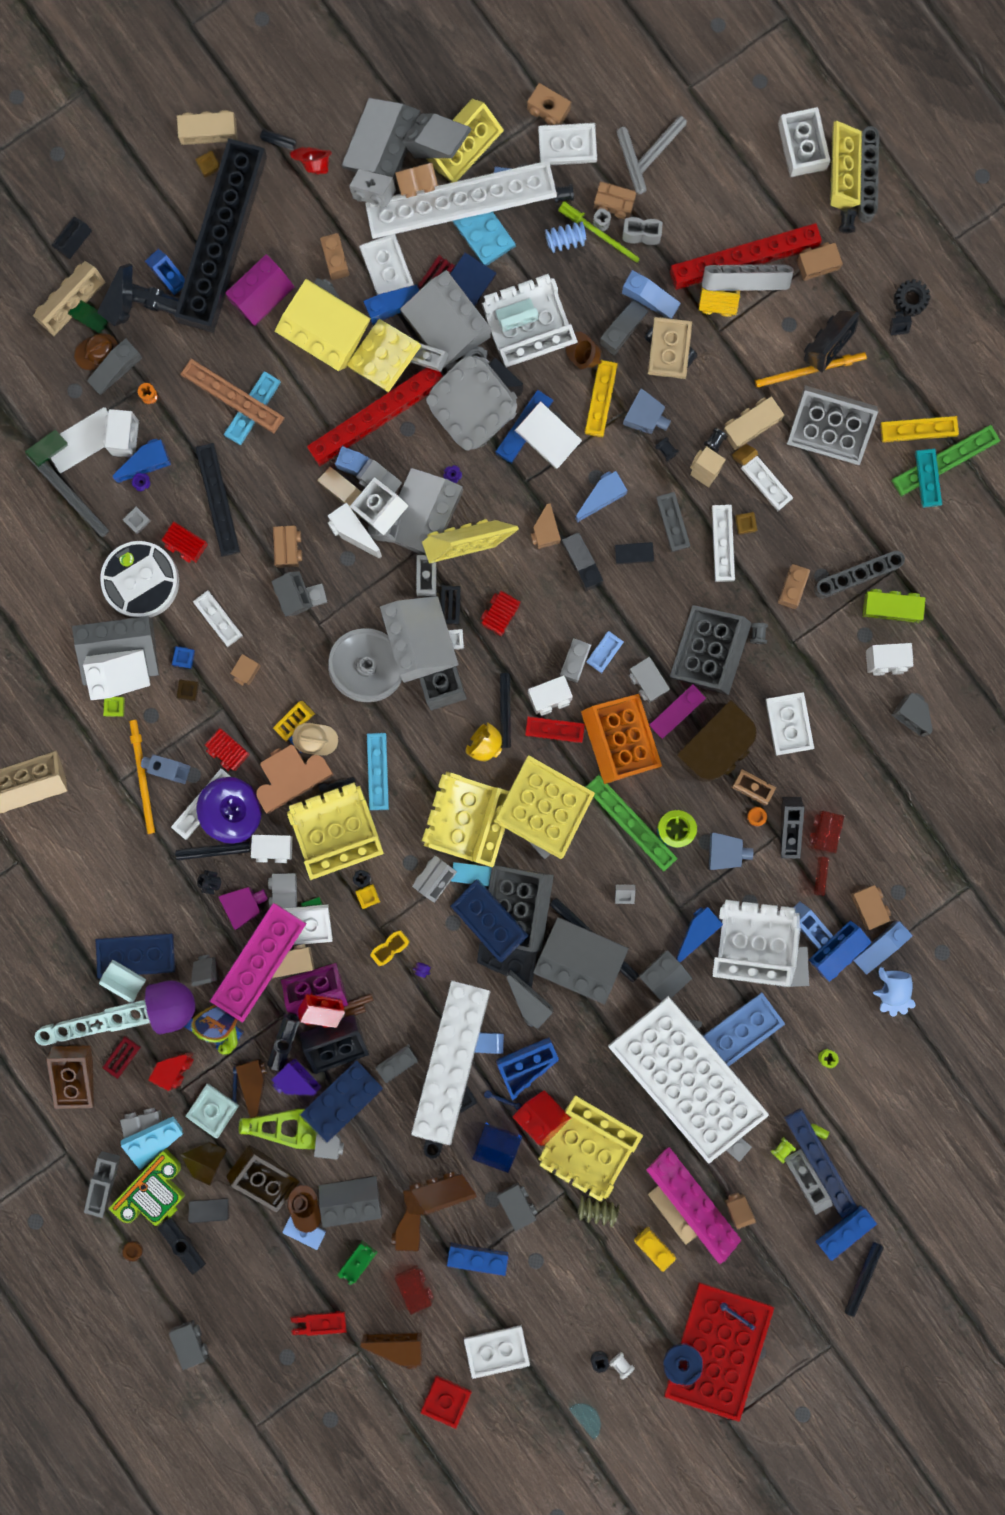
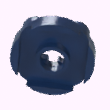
(694, 1365)

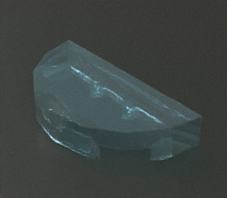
(588, 1418)

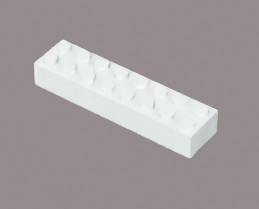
(451, 1063)

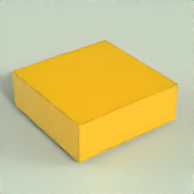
(367, 896)

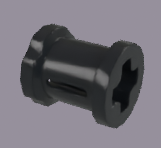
(564, 193)
(848, 221)
(715, 439)
(667, 449)
(357, 875)
(598, 1355)

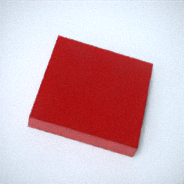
(446, 1401)

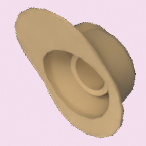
(315, 739)

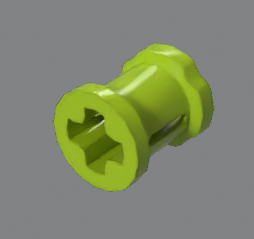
(831, 1063)
(783, 1150)

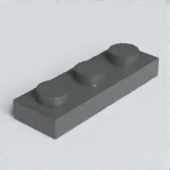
(673, 522)

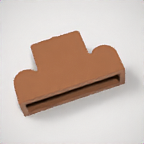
(290, 777)

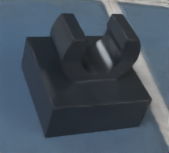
(900, 324)

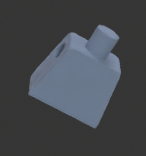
(646, 414)
(166, 768)
(727, 852)

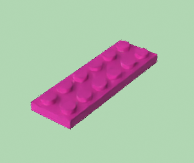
(258, 962)
(694, 1205)

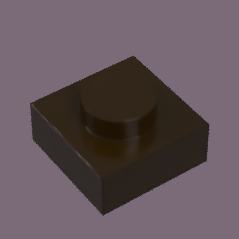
(187, 690)

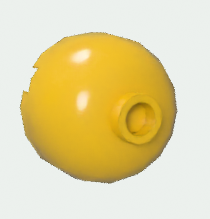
(485, 744)

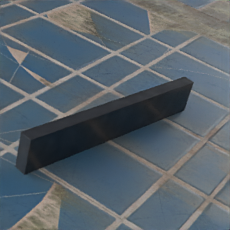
(217, 499)

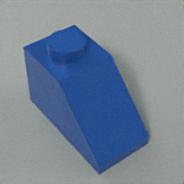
(166, 271)

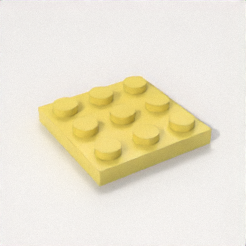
(383, 355)

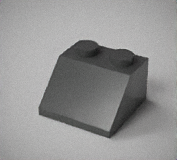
(914, 714)
(665, 976)

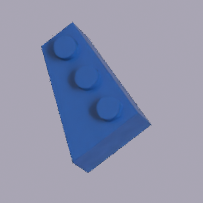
(526, 1064)

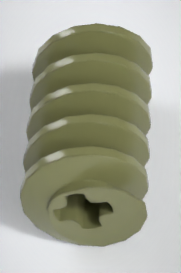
(598, 1211)

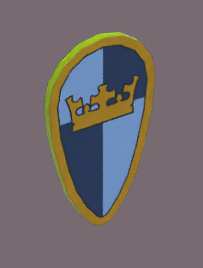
(213, 1024)

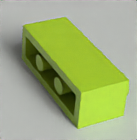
(894, 606)

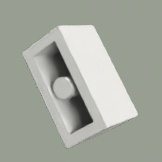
(271, 847)

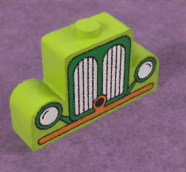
(151, 1192)

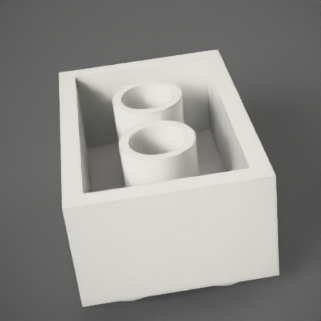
(804, 142)

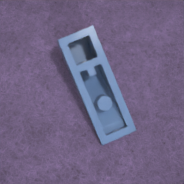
(650, 295)
(605, 492)
(812, 926)
(883, 947)

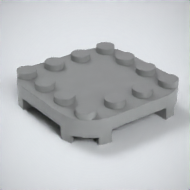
(472, 402)

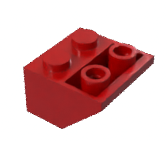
(169, 1071)

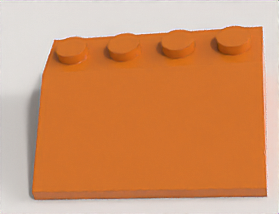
(621, 738)

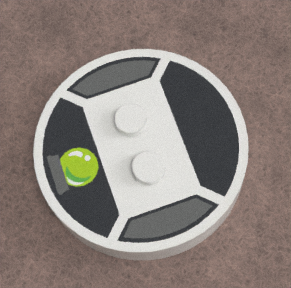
(139, 579)

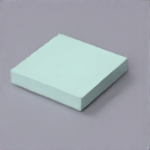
(212, 1110)

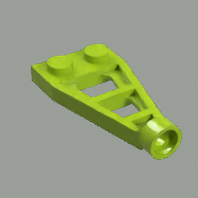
(304, 1138)

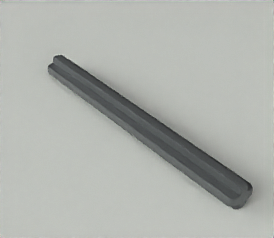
(72, 498)

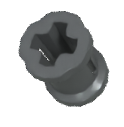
(759, 633)

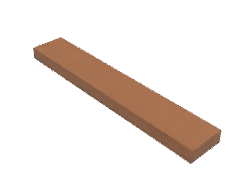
(232, 396)

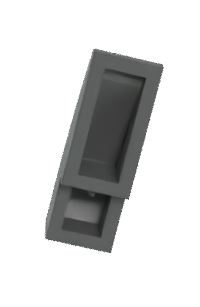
(101, 1184)

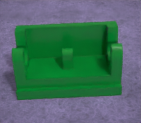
(357, 1262)

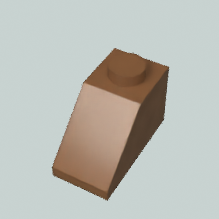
(545, 529)
(739, 1210)

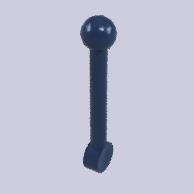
(234, 1085)
(488, 1094)
(724, 1306)

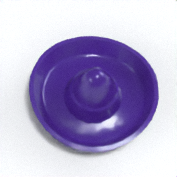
(229, 810)

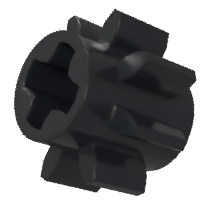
(209, 882)

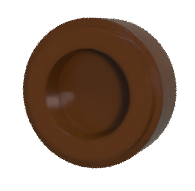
(132, 1251)

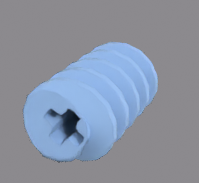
(562, 237)

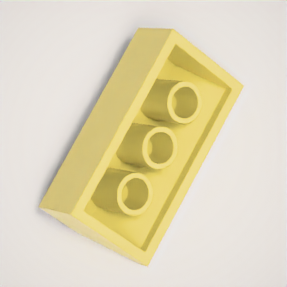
(483, 133)
(845, 166)

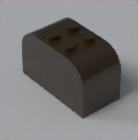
(719, 744)

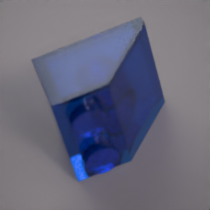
(497, 1147)

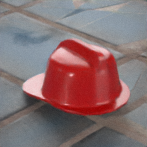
(313, 159)

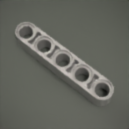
(747, 277)

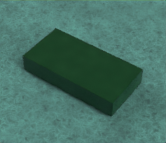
(88, 316)
(46, 448)

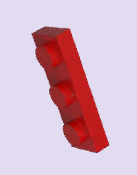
(554, 729)

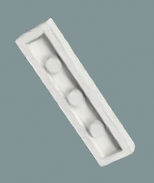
(723, 543)
(188, 820)

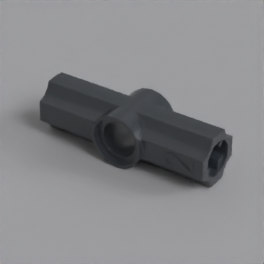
(154, 299)
(286, 1033)
(173, 1235)

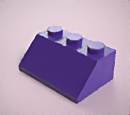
(295, 1080)

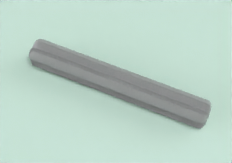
(661, 143)
(631, 160)

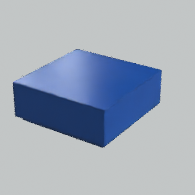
(183, 657)

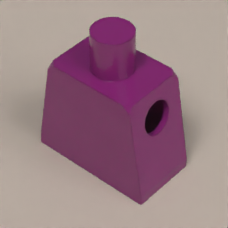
(242, 905)

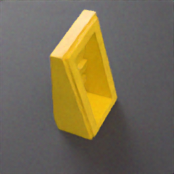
(304, 708)

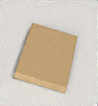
(670, 347)

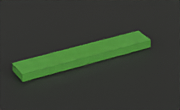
(950, 458)
(631, 823)

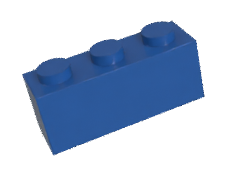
(840, 951)
(846, 1232)
(477, 1259)

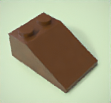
(71, 1076)
(399, 1348)

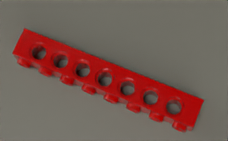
(752, 253)
(374, 415)

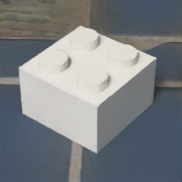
(121, 433)
(379, 506)
(889, 658)
(550, 695)

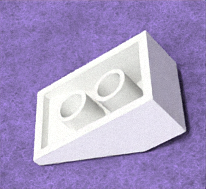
(347, 525)
(115, 673)

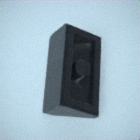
(72, 237)
(208, 1210)

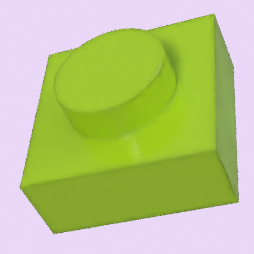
(114, 707)

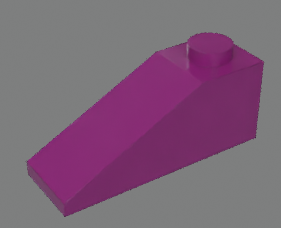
(677, 711)

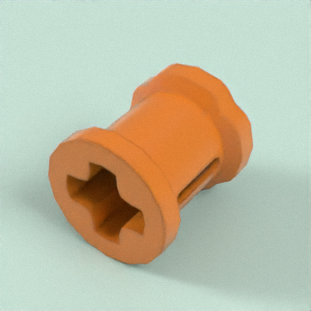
(148, 399)

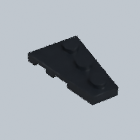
(519, 962)

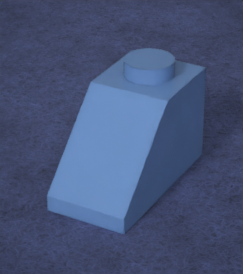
(350, 461)

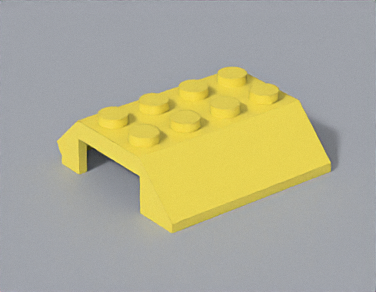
(465, 820)
(335, 830)
(590, 1149)

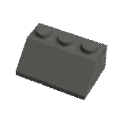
(350, 1201)

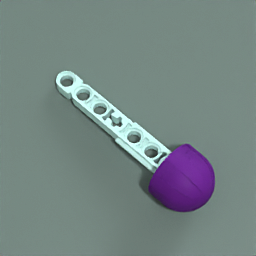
(166, 1007)

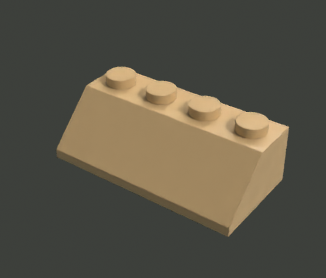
(79, 286)
(31, 781)

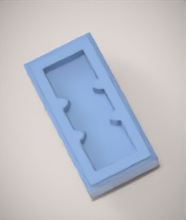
(604, 652)
(311, 1239)

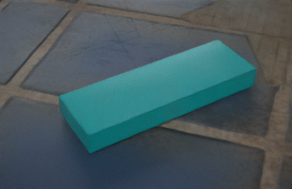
(928, 478)

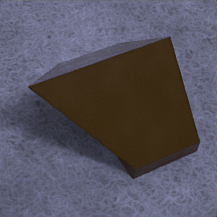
(204, 1161)

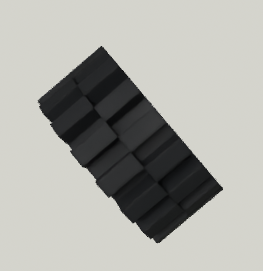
(915, 287)

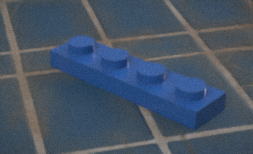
(513, 441)

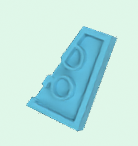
(151, 1141)

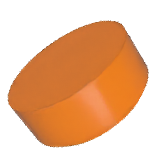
(757, 816)

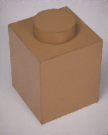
(245, 670)

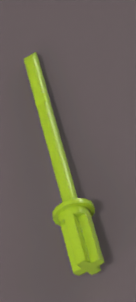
(577, 217)

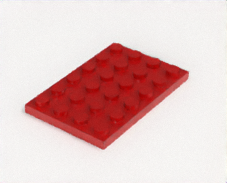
(727, 1351)

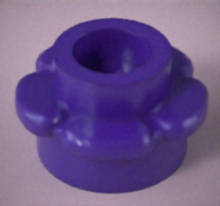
(457, 473)
(136, 481)
(422, 969)

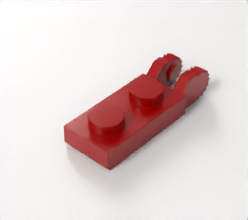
(320, 1323)

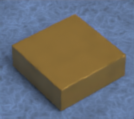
(208, 164)
(744, 454)
(746, 523)

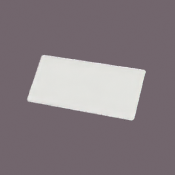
(82, 440)

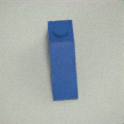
(389, 303)
(145, 460)
(699, 930)

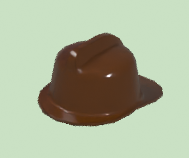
(94, 350)
(584, 352)
(304, 1209)

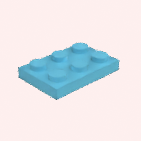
(485, 236)

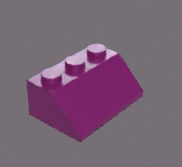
(260, 290)
(321, 981)

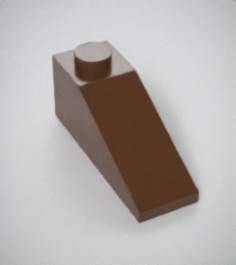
(252, 1083)
(407, 1233)

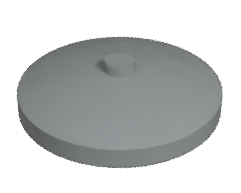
(364, 665)

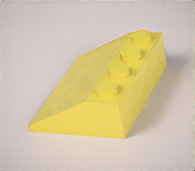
(323, 325)
(466, 540)

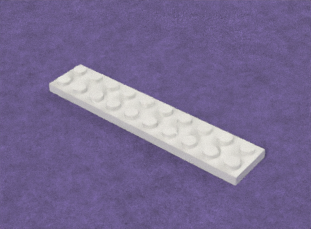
(463, 199)

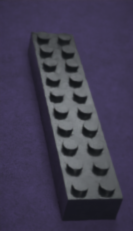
(221, 235)

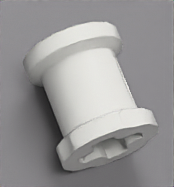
(621, 1365)

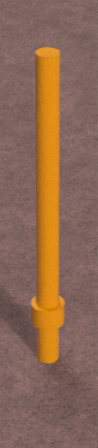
(846, 360)
(136, 740)

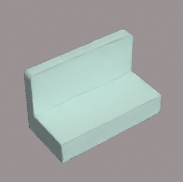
(517, 315)
(122, 981)

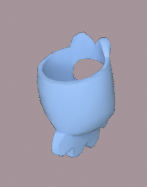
(896, 992)

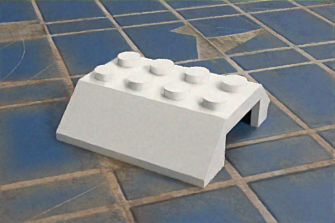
(538, 337)
(758, 943)

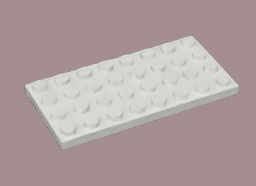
(688, 1079)

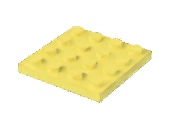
(544, 807)

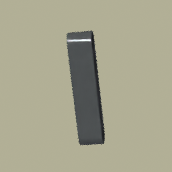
(871, 166)
(867, 570)

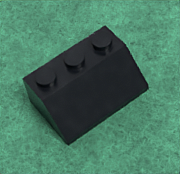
(831, 339)
(334, 1046)

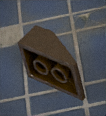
(262, 1179)

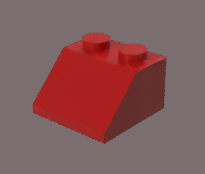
(541, 1118)

